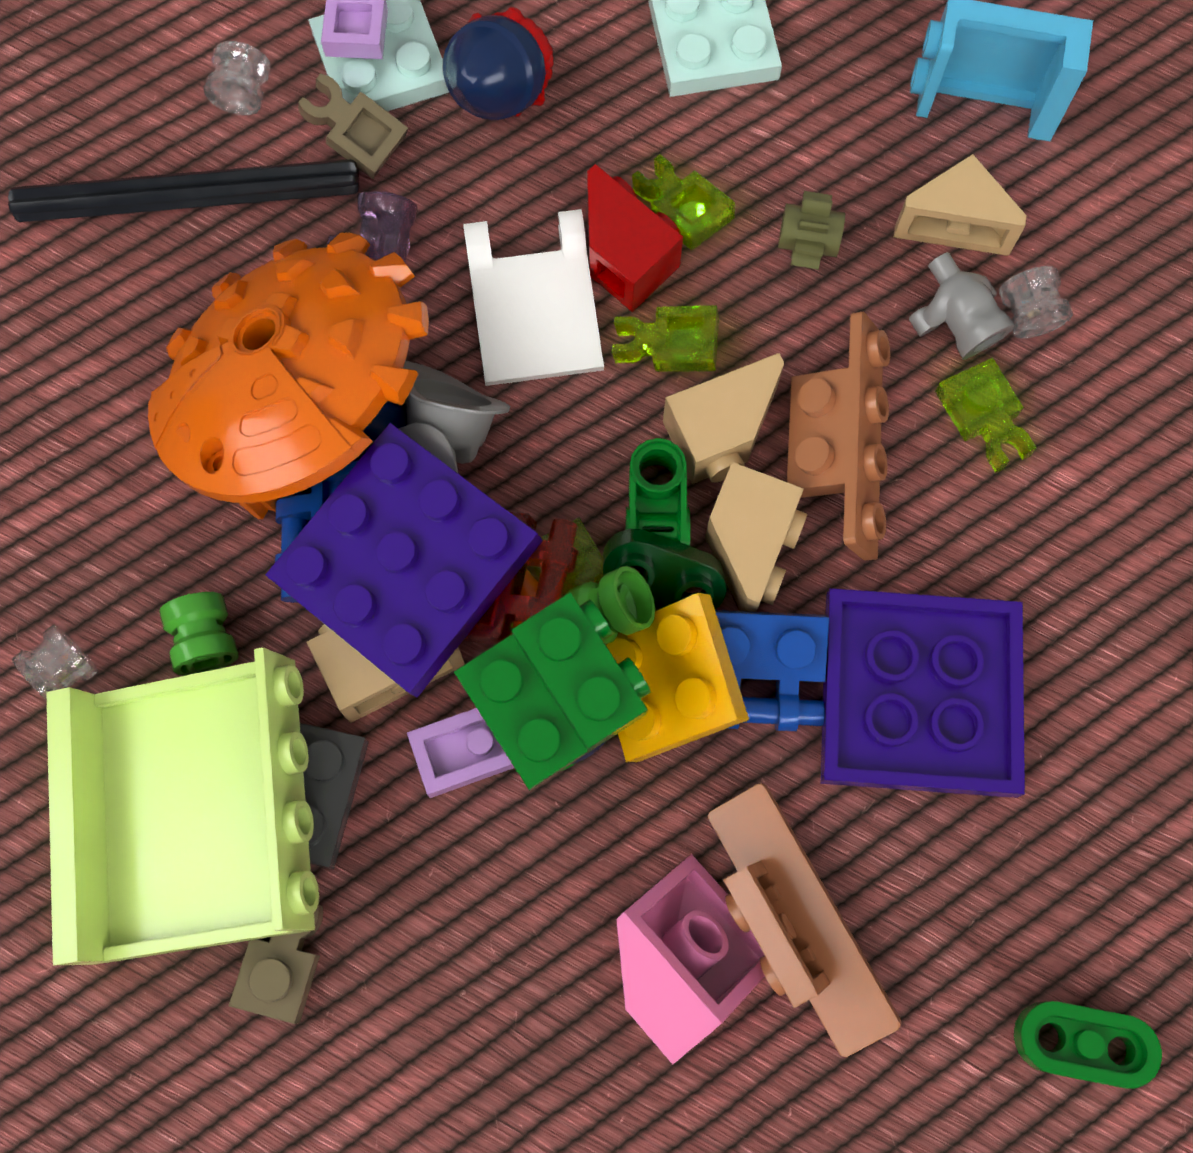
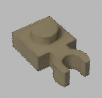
(359, 129)
(277, 976)

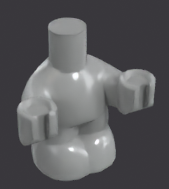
(967, 307)

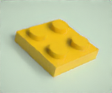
(687, 676)

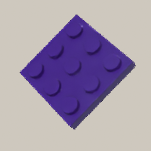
(404, 559)
(924, 693)

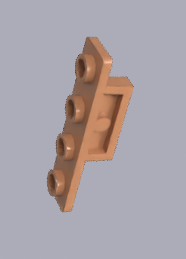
(838, 435)
(798, 924)

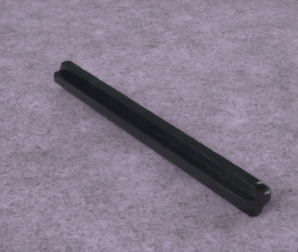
(184, 190)

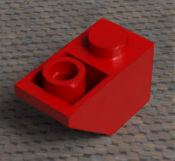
(628, 242)

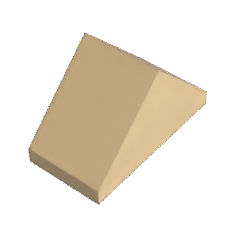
(962, 211)

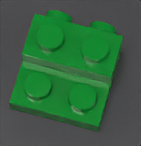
(554, 689)

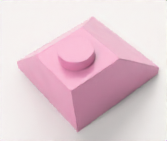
(684, 959)

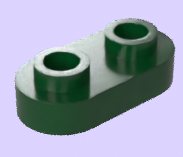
(667, 565)

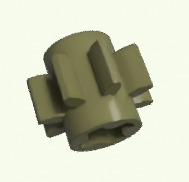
(811, 230)

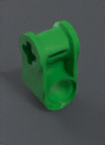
(659, 507)

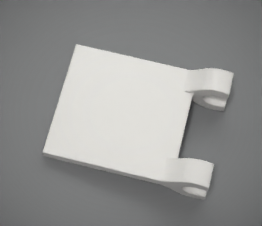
(535, 308)

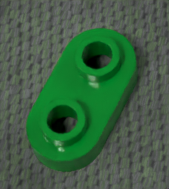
(1084, 1044)

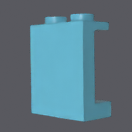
(1004, 59)

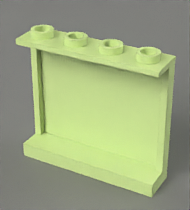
(179, 813)

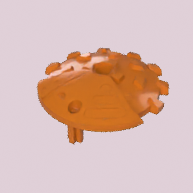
(286, 372)

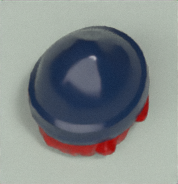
(498, 65)

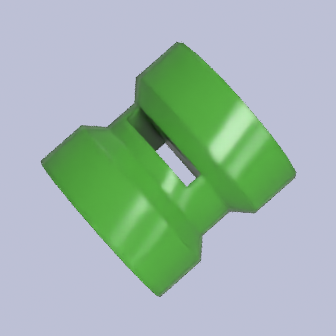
(622, 600)
(198, 633)

